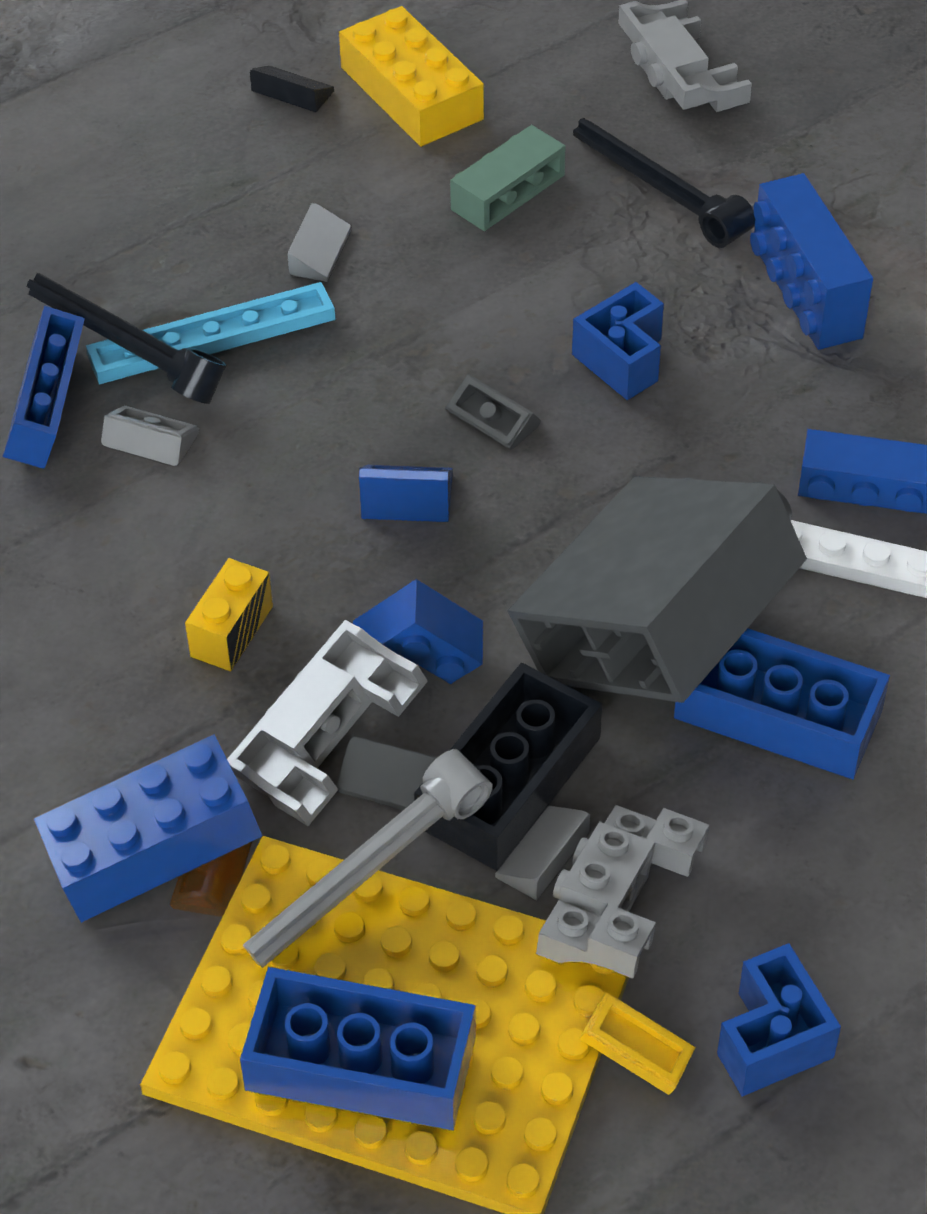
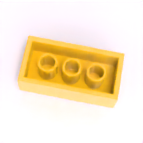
(411, 75)

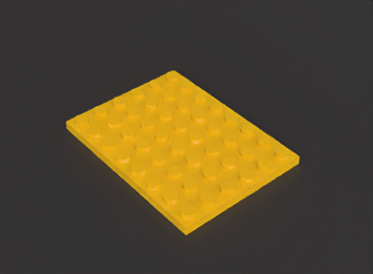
(417, 939)

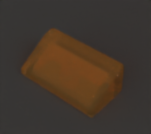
(211, 885)

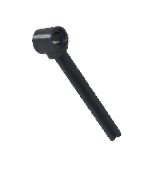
(719, 218)
(190, 370)

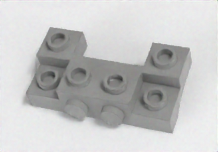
(675, 61)
(316, 713)
(606, 877)

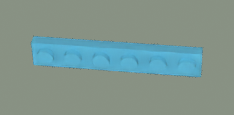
(220, 329)

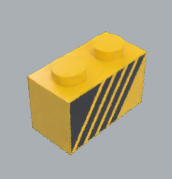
(229, 614)

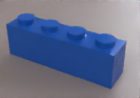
(44, 388)
(864, 471)

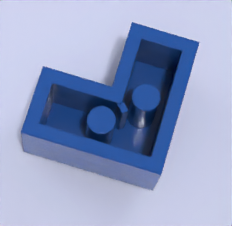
(621, 340)
(427, 631)
(785, 1024)

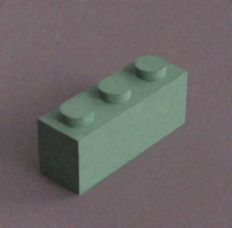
(507, 177)

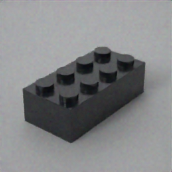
(528, 749)

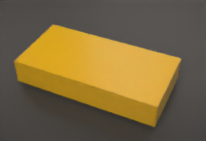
(637, 1043)

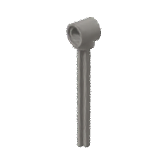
(449, 789)

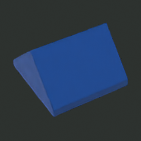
(405, 492)

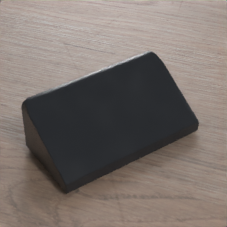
(290, 87)

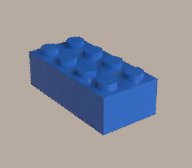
(811, 261)
(790, 702)
(147, 828)
(359, 1048)

